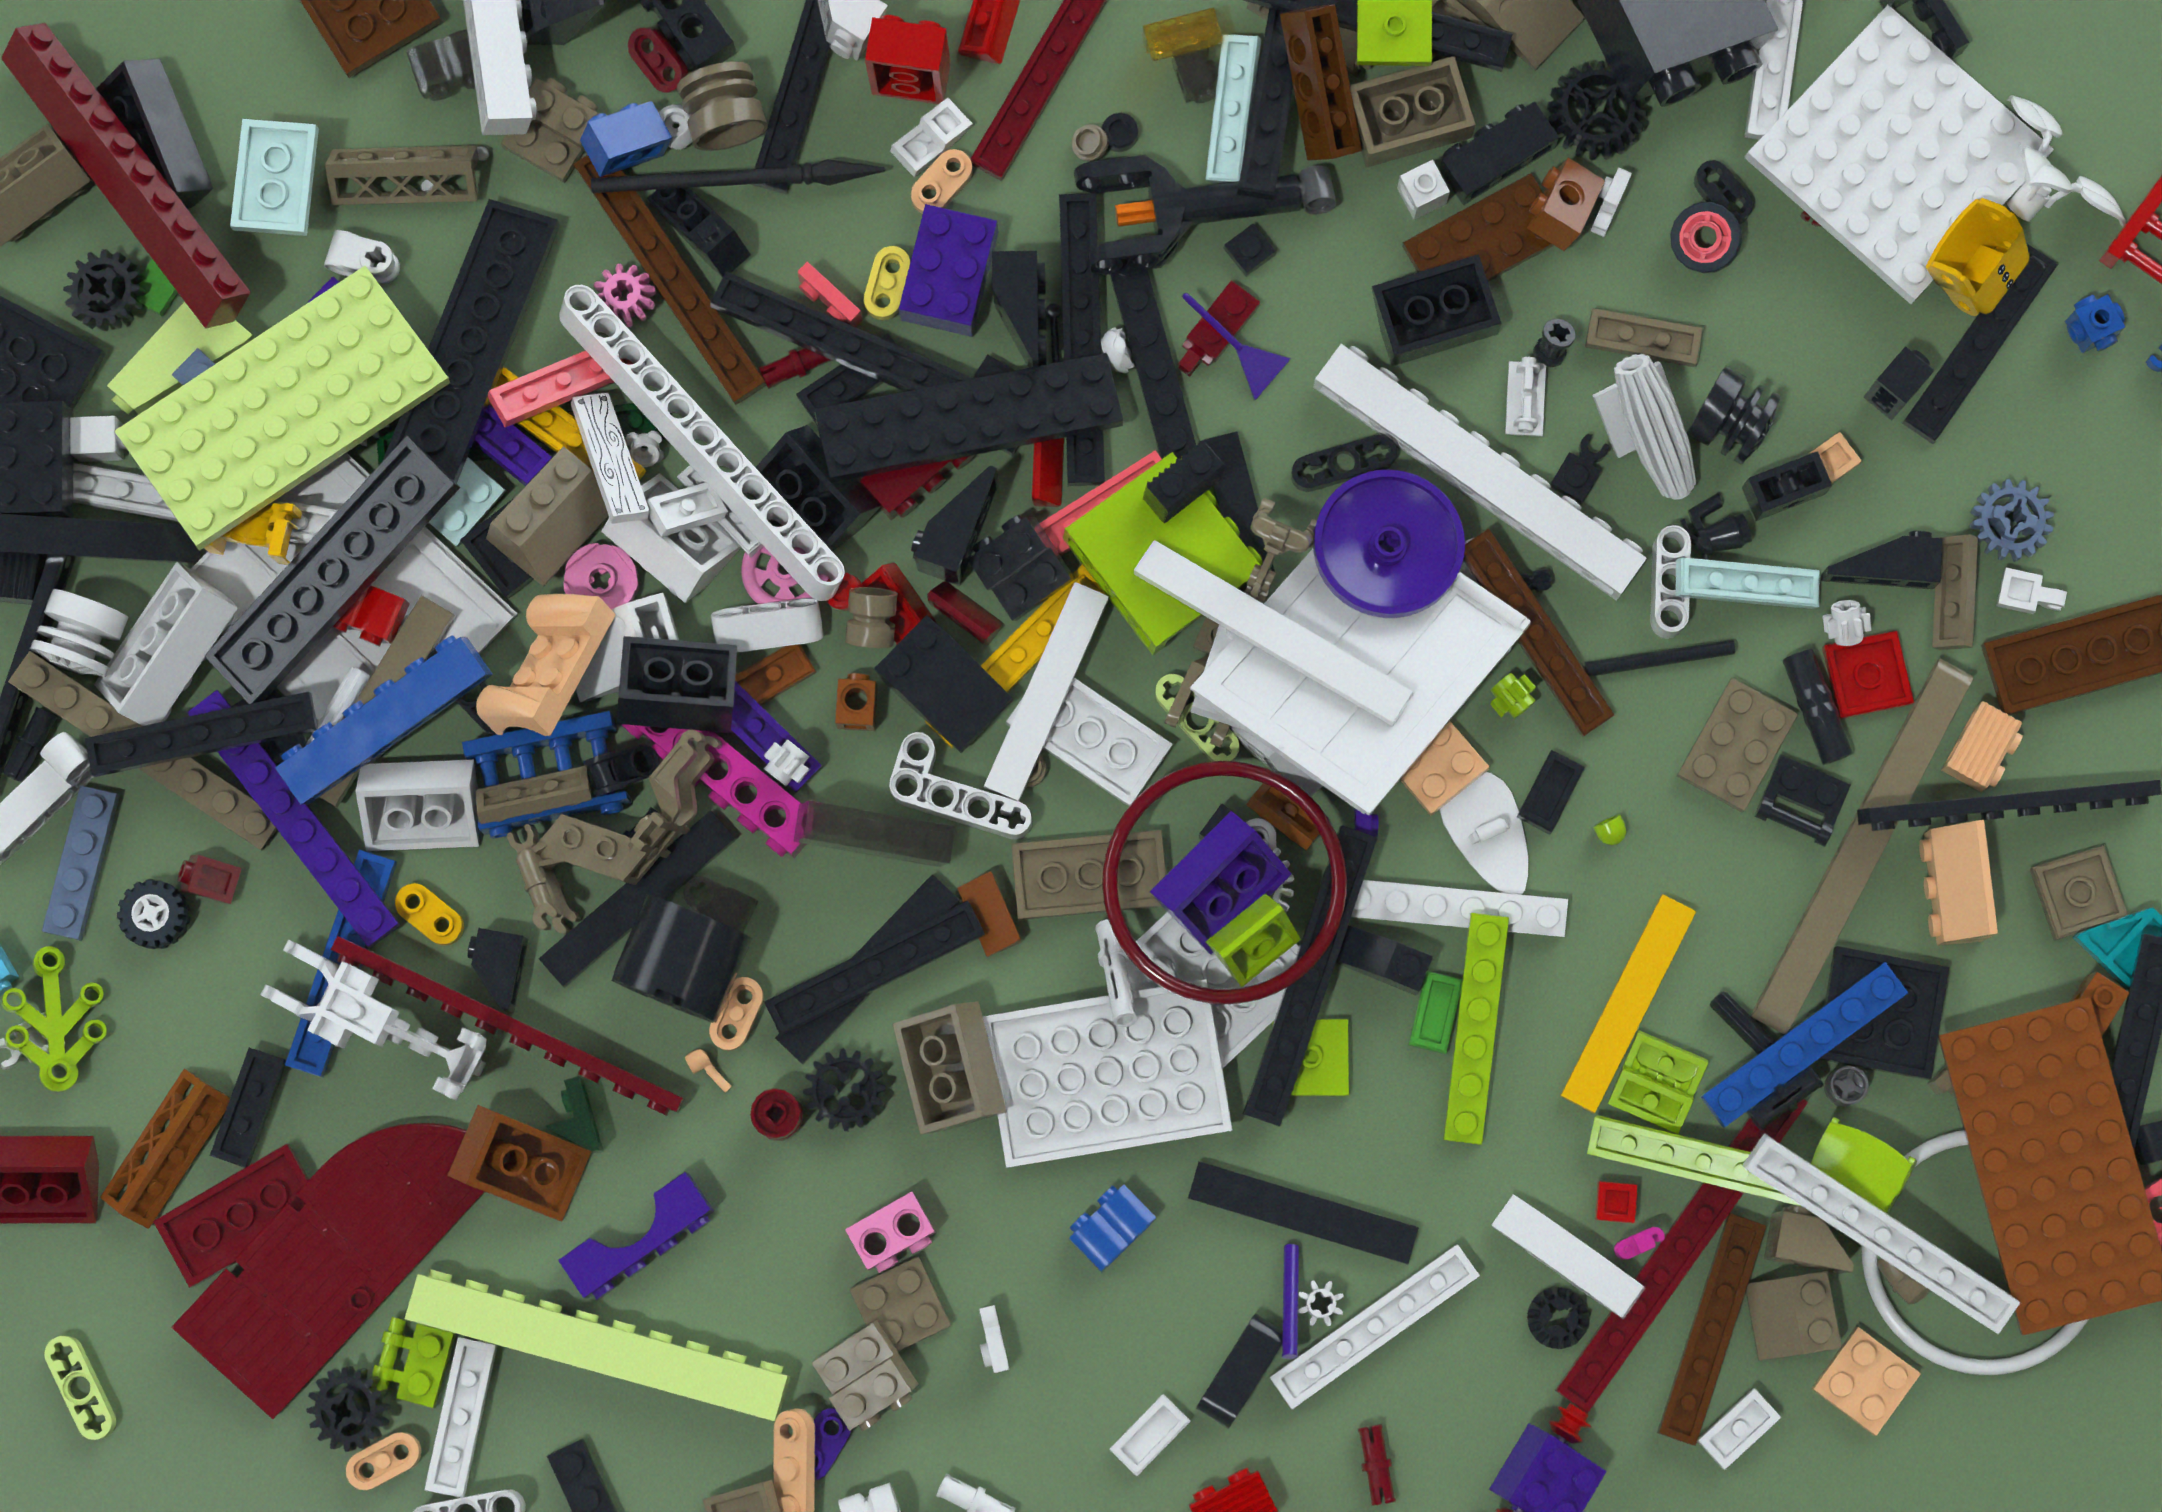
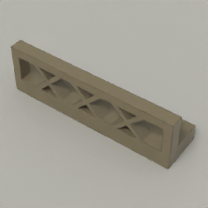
(402, 162)

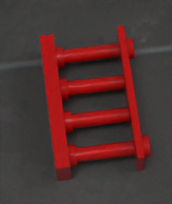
(2141, 220)

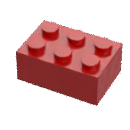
(908, 59)

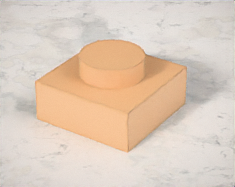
(1837, 457)

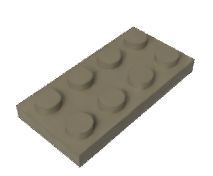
(1067, 874)

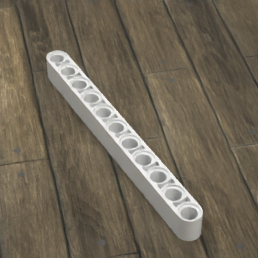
(706, 458)

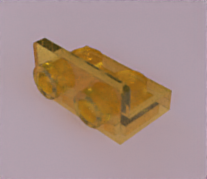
(1182, 34)

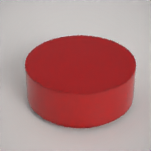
(841, 598)

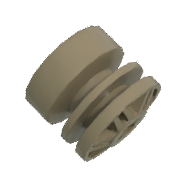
(722, 106)

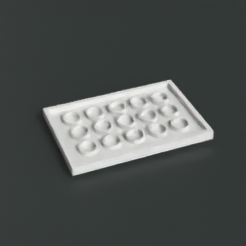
(1097, 1087)

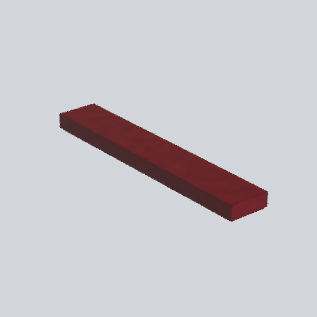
(1035, 86)

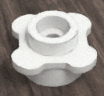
(645, 456)

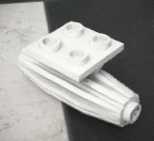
(1645, 418)

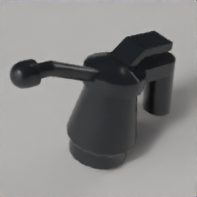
(1725, 534)

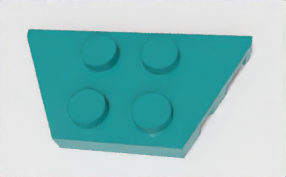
(2117, 942)

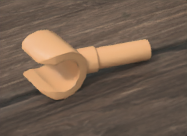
(700, 1060)

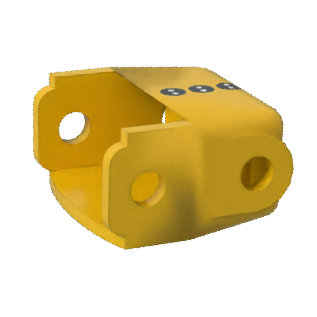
(1979, 257)

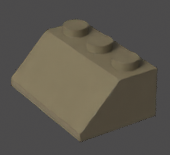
(36, 180)
(550, 517)

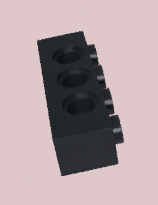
(709, 47)

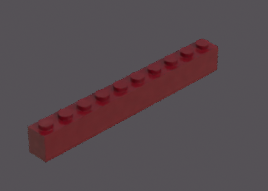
(125, 175)

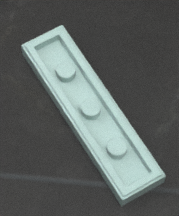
(1232, 107)
(1747, 583)

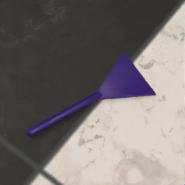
(1258, 365)

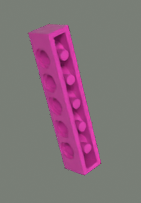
(725, 791)

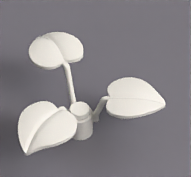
(2043, 176)

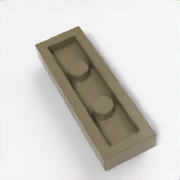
(1642, 335)
(1955, 594)
(533, 795)

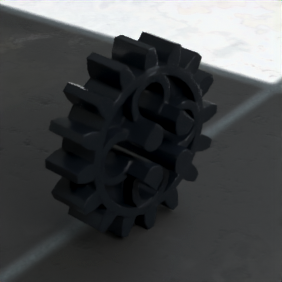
(845, 1112)

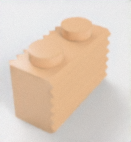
(1983, 746)

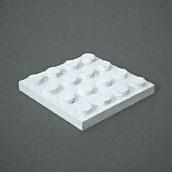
(1187, 960)

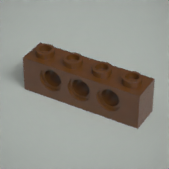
(1321, 82)

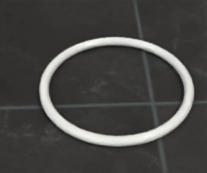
(1926, 1349)

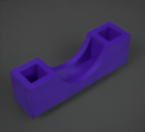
(677, 1209)

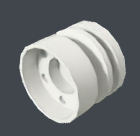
(79, 633)

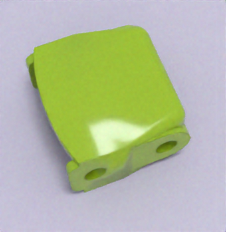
(1863, 1164)

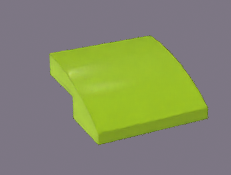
(1658, 1082)

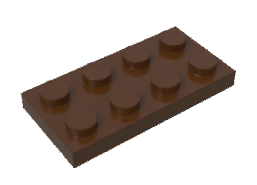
(1488, 228)

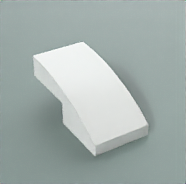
(932, 137)

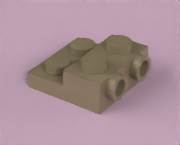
(555, 134)
(865, 1377)

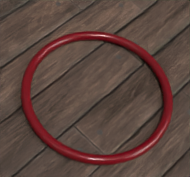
(1196, 992)

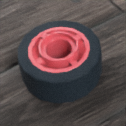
(1691, 222)

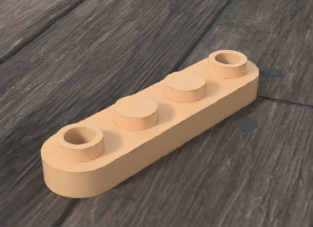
(794, 1461)

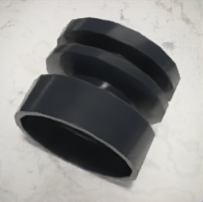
(1734, 415)

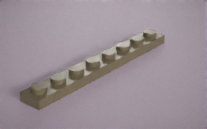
(181, 776)

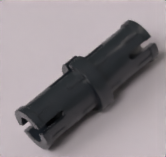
(1805, 1082)

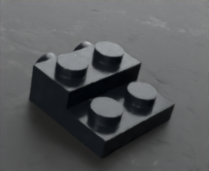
(1020, 566)

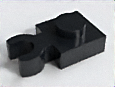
(1578, 473)

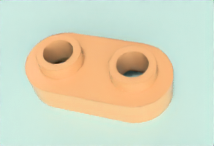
(942, 181)
(737, 1014)
(384, 1460)

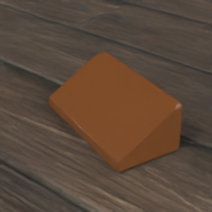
(991, 913)

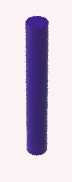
(1290, 1301)

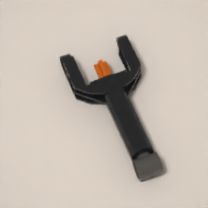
(1177, 208)

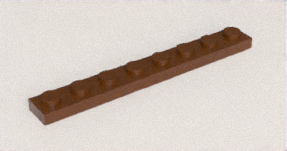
(677, 287)

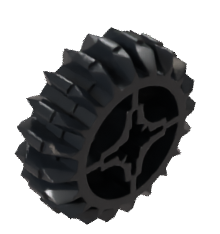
(1587, 100)

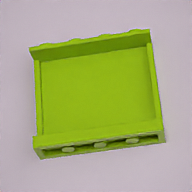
(1121, 530)

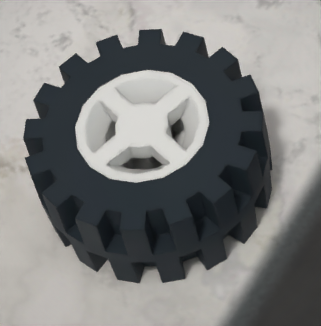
(140, 914)

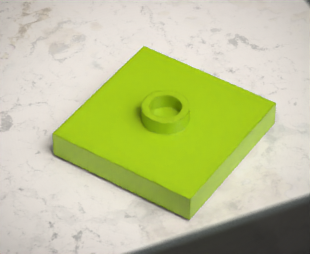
(1394, 32)
(1325, 1061)

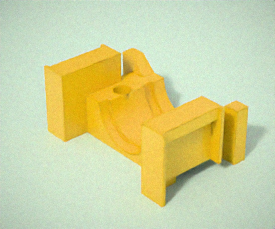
(266, 528)

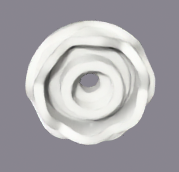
(681, 136)
(1117, 351)

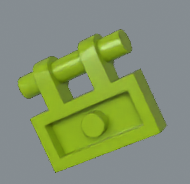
(424, 1365)

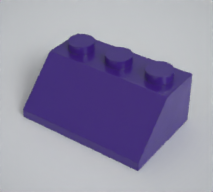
(1220, 879)

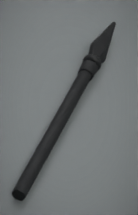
(825, 172)

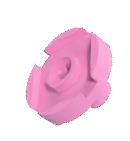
(602, 559)

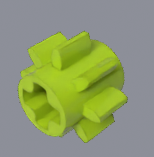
(1513, 695)

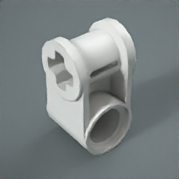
(351, 252)

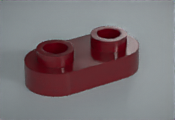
(658, 63)

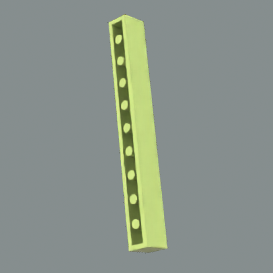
(598, 1347)

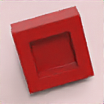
(1616, 1202)

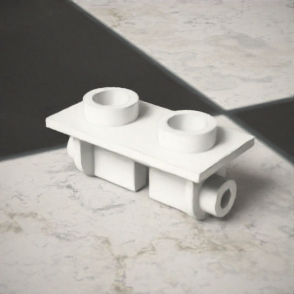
(1525, 397)

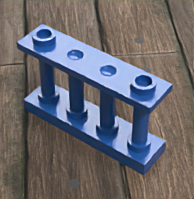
(523, 745)

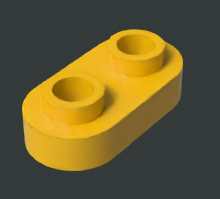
(428, 914)

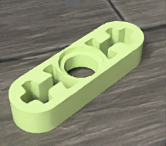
(1195, 735)
(84, 1417)

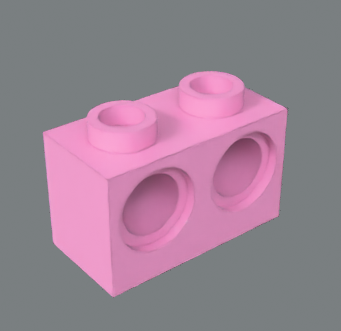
(887, 1223)

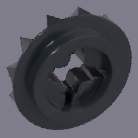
(1540, 1314)

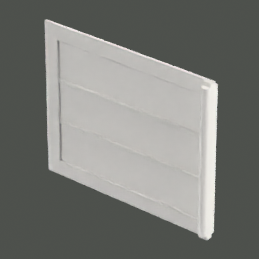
(420, 569)
(1340, 745)

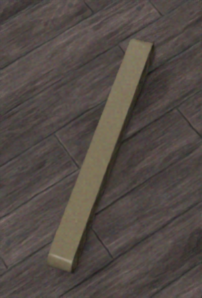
(1860, 848)

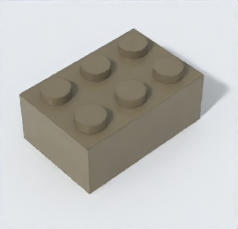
(1411, 111)
(949, 1067)

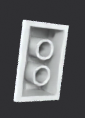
(681, 560)
(418, 805)

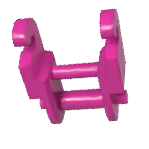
(1638, 1243)

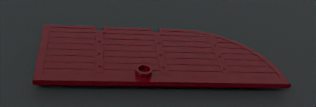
(331, 1263)

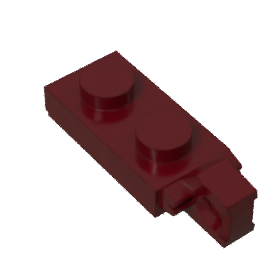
(1204, 343)

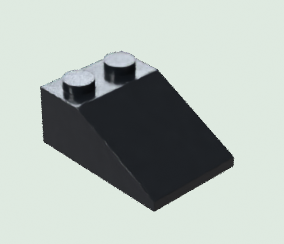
(955, 529)
(943, 684)

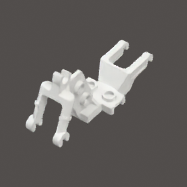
(350, 1008)

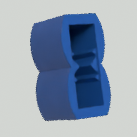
(1111, 1227)

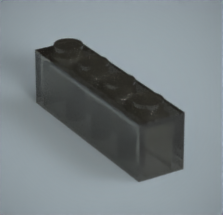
(874, 833)

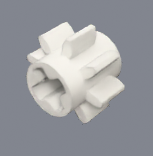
(1847, 622)
(786, 762)
(1331, 1308)

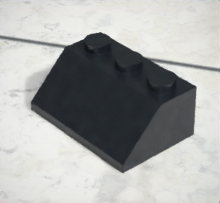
(1435, 310)
(801, 477)
(677, 684)

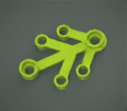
(54, 1025)

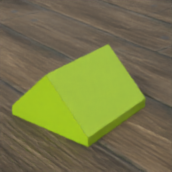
(1254, 939)

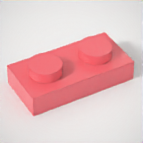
(816, 287)

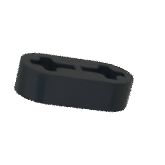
(1729, 186)

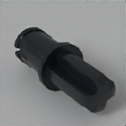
(29, 744)

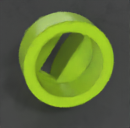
(1611, 830)

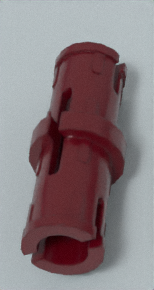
(790, 366)
(1376, 1465)

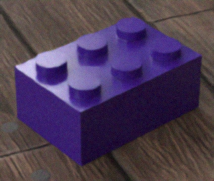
(948, 270)

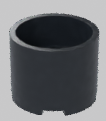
(681, 958)

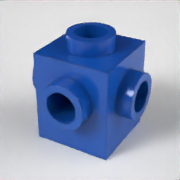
(2087, 331)

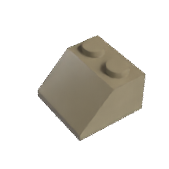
(1805, 1242)
(1793, 1316)

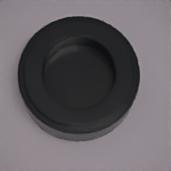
(1121, 131)

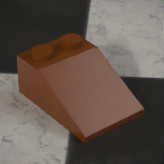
(519, 1163)

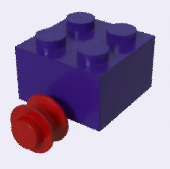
(1546, 1472)

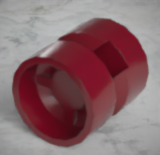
(777, 1114)

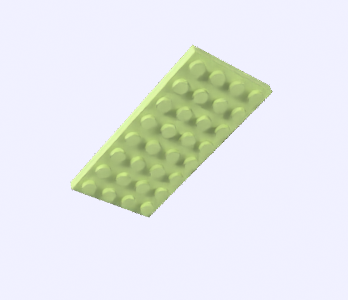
(282, 407)

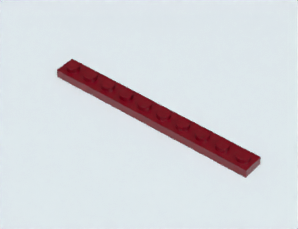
(522, 1034)
(1662, 1274)

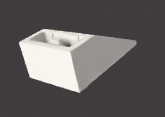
(640, 618)

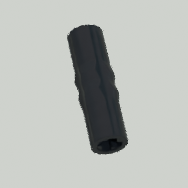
(1817, 706)

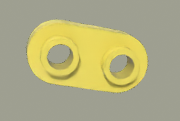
(886, 284)

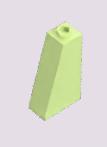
(149, 372)

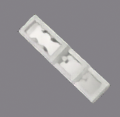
(1568, 1256)

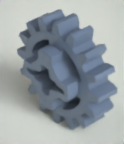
(1996, 517)

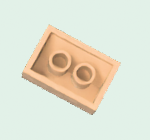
(1959, 883)

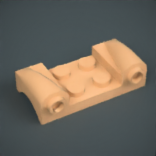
(567, 639)

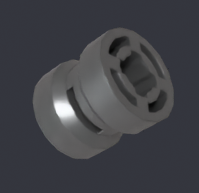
(1850, 1081)

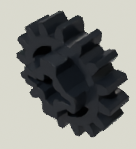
(88, 296)
(362, 1400)

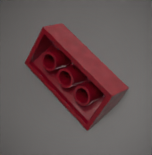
(48, 1179)

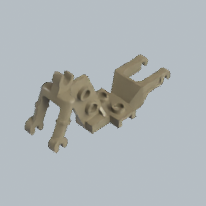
(1277, 540)
(607, 850)

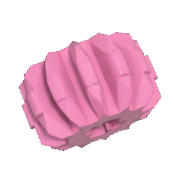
(636, 299)

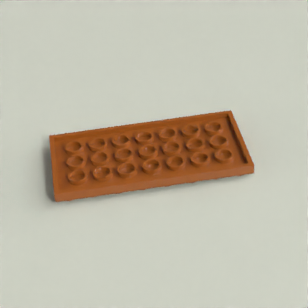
(2055, 1165)

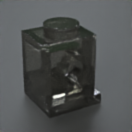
(1195, 75)

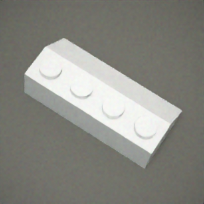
(166, 646)

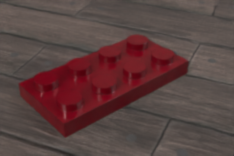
(223, 1220)

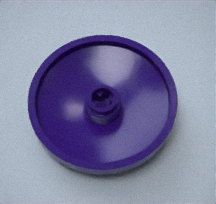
(1388, 543)

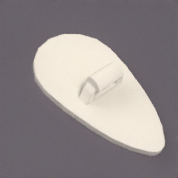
(1489, 834)

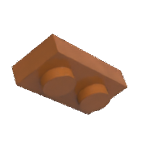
(1284, 815)

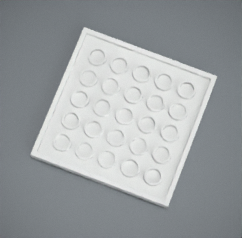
(1894, 150)

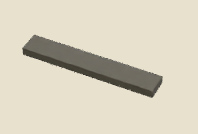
(414, 640)

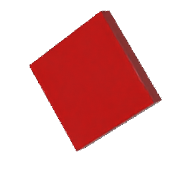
(1868, 675)

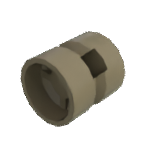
(871, 617)

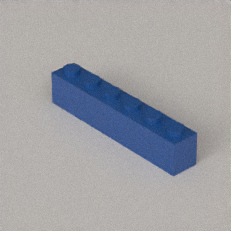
(382, 720)

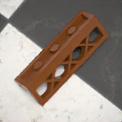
(169, 1151)

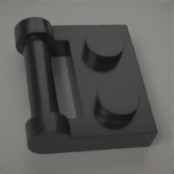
(1808, 790)

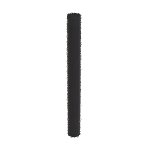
(1660, 658)

